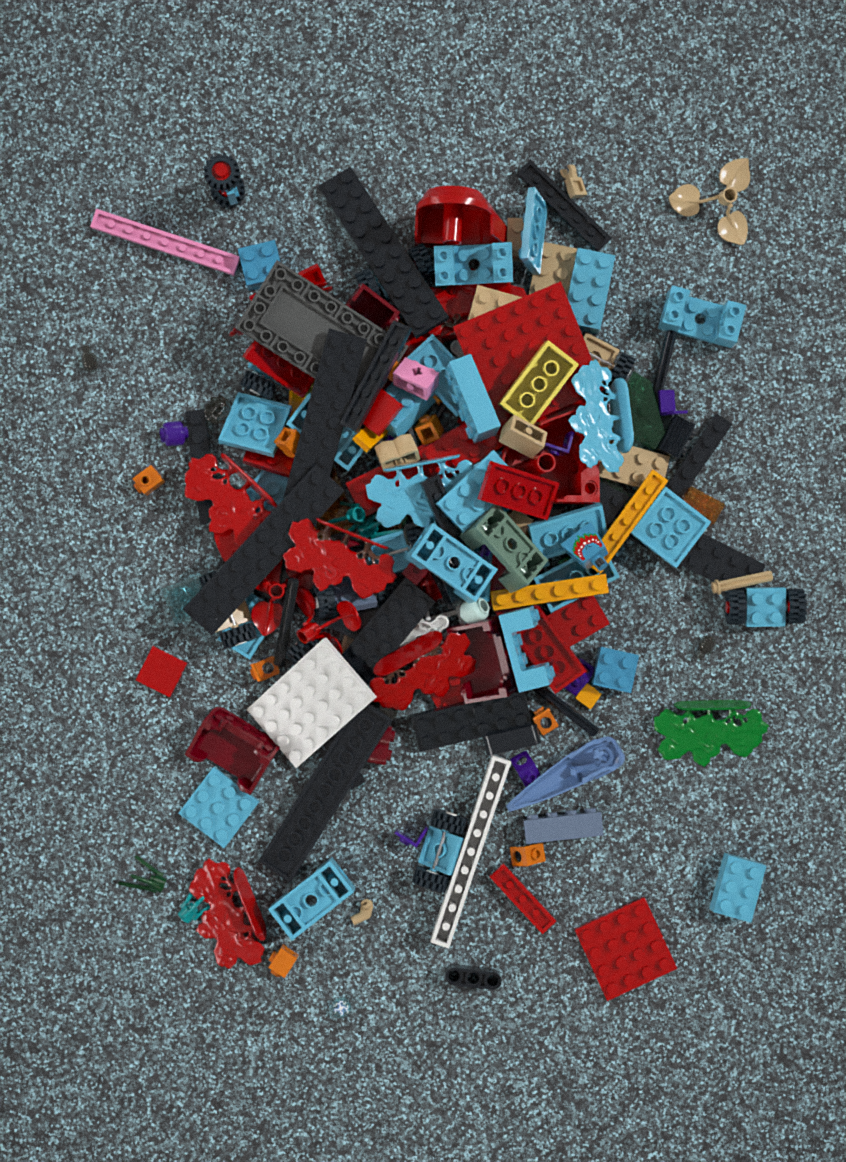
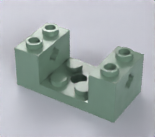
(494, 531)

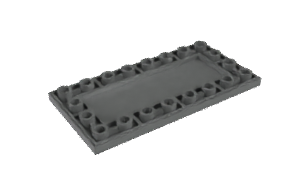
(295, 317)

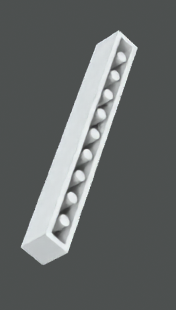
(470, 851)

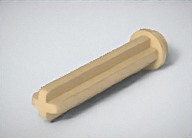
(757, 578)

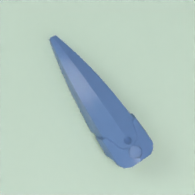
(575, 769)

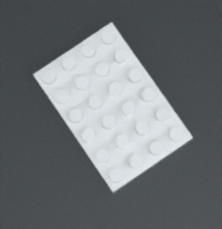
(311, 702)

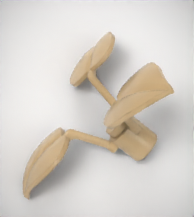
(737, 178)

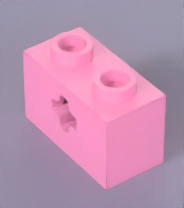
(416, 378)

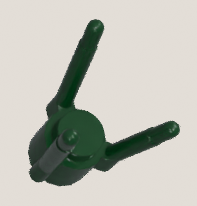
(155, 883)

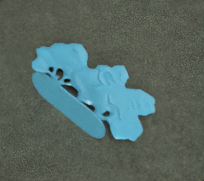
(595, 420)
(409, 496)

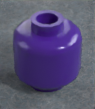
(173, 433)

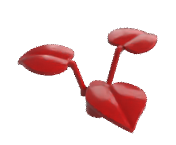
(268, 615)
(311, 631)

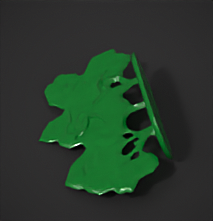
(705, 734)

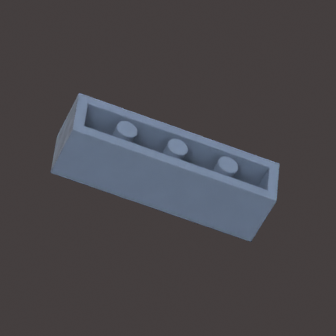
(563, 826)

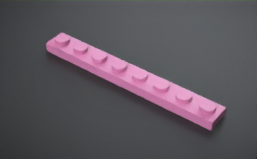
(165, 242)

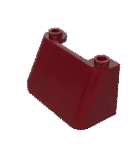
(493, 670)
(234, 747)

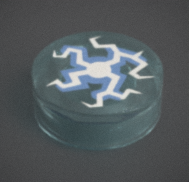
(341, 1007)

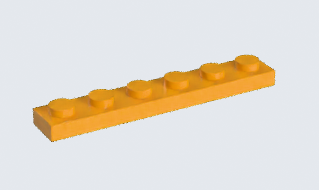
(632, 514)
(550, 592)

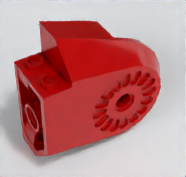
(457, 218)
(566, 469)

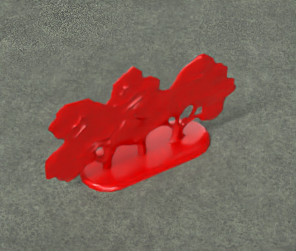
(230, 506)
(224, 919)

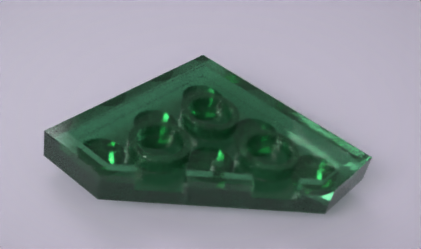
(644, 411)

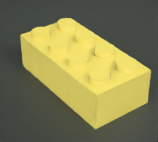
(538, 383)

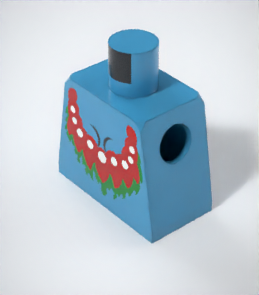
(587, 548)

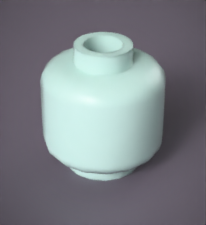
(474, 611)

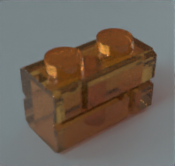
(703, 504)

